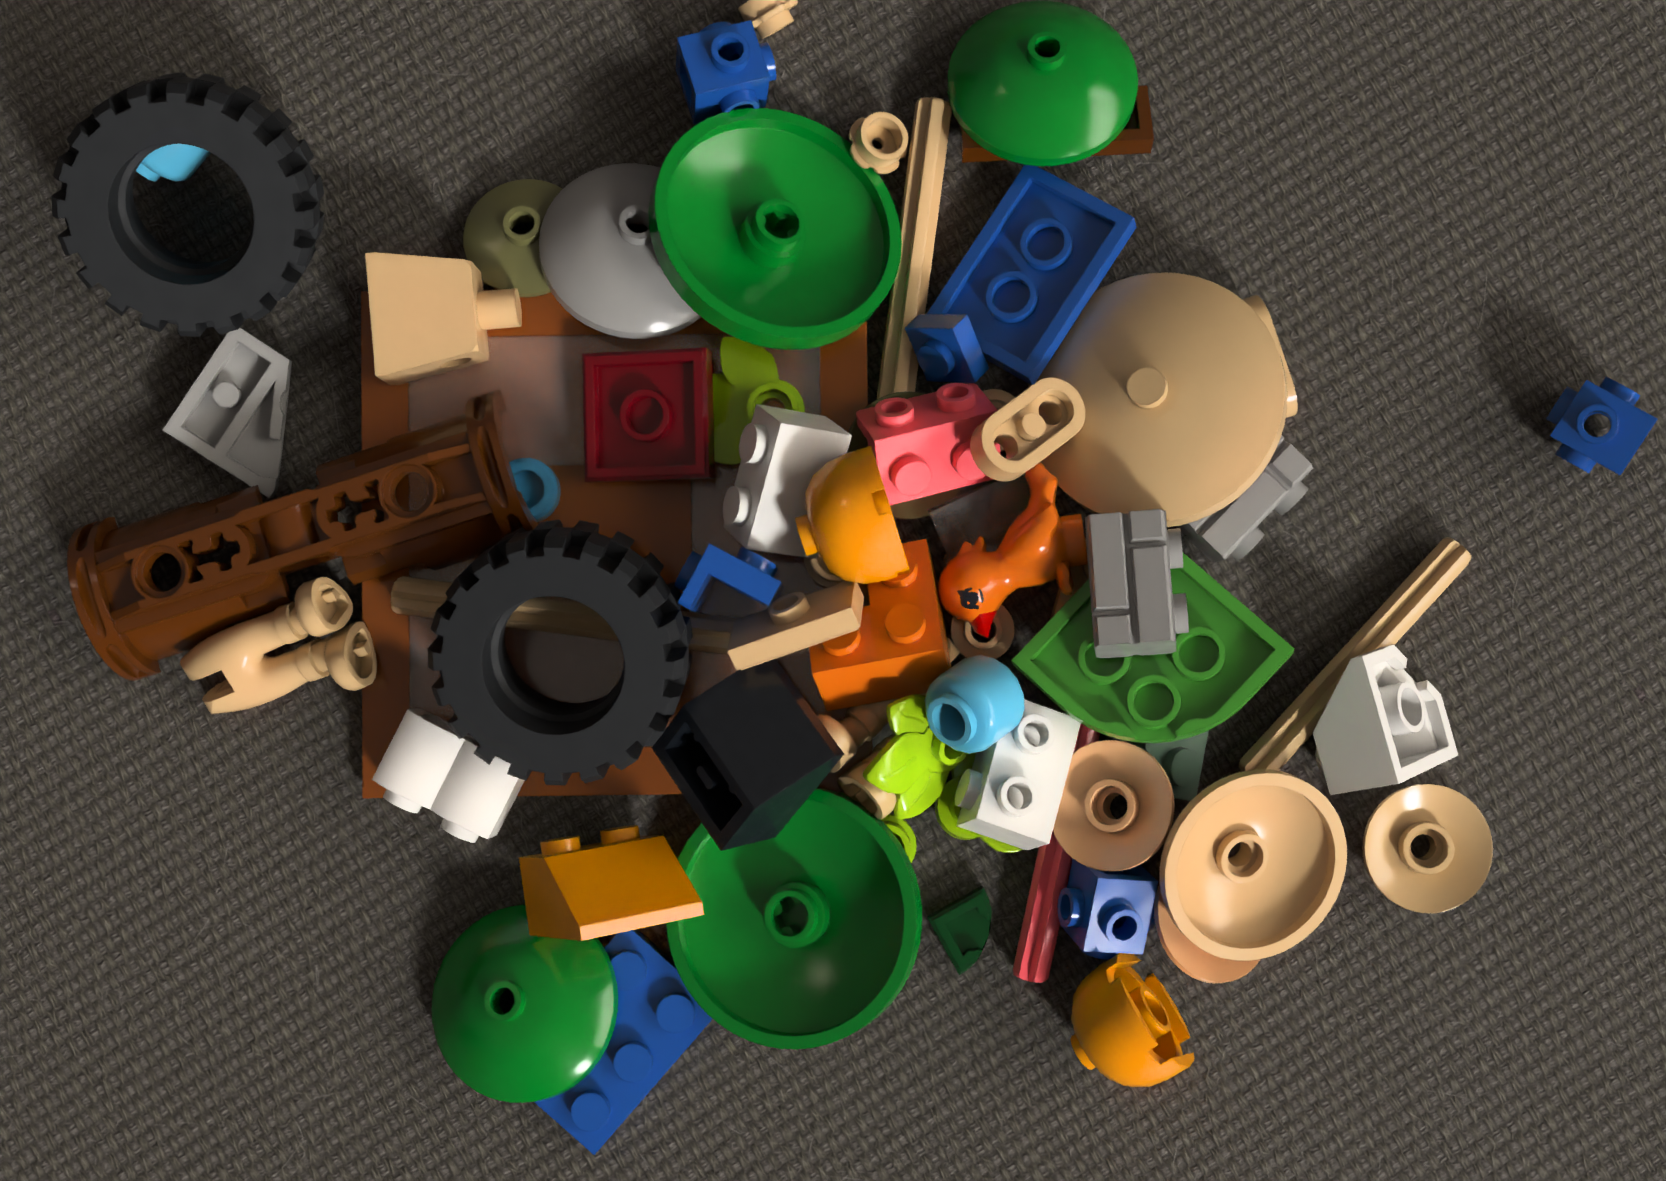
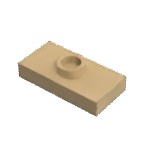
(795, 624)

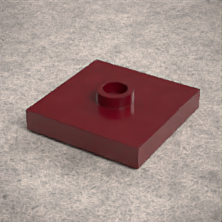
(648, 415)

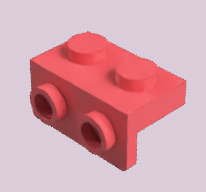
(926, 440)

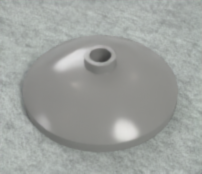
(600, 265)

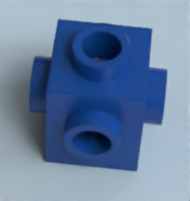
(724, 69)
(1611, 450)
(1108, 909)

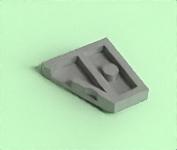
(238, 410)

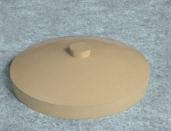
(1174, 396)

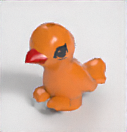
(1032, 553)

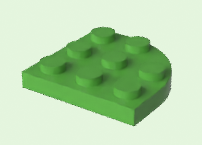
(1158, 695)

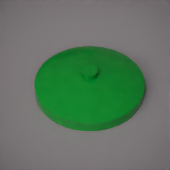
(774, 229)
(800, 928)

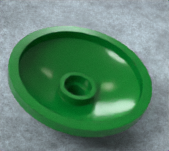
(1037, 105)
(558, 1017)

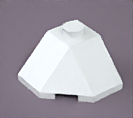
(1381, 725)

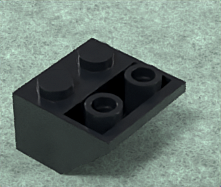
(747, 754)

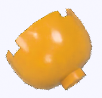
(852, 521)
(1128, 1025)

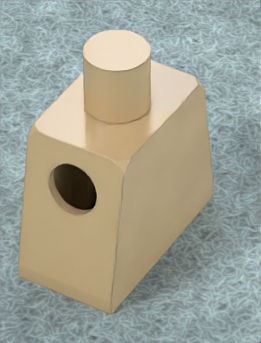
(432, 315)

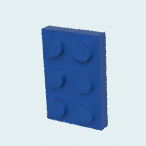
(1034, 269)
(651, 1031)

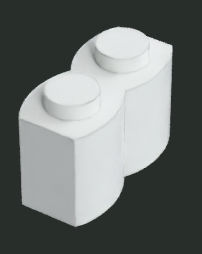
(440, 772)

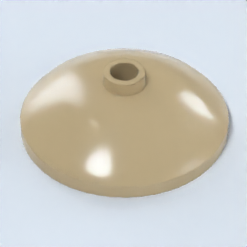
(1277, 881)

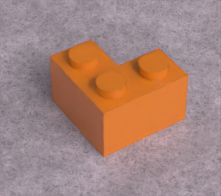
(897, 645)

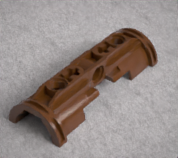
(466, 511)

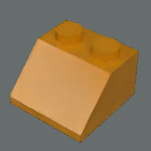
(605, 885)

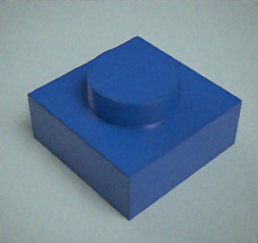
(947, 348)

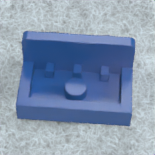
(744, 573)

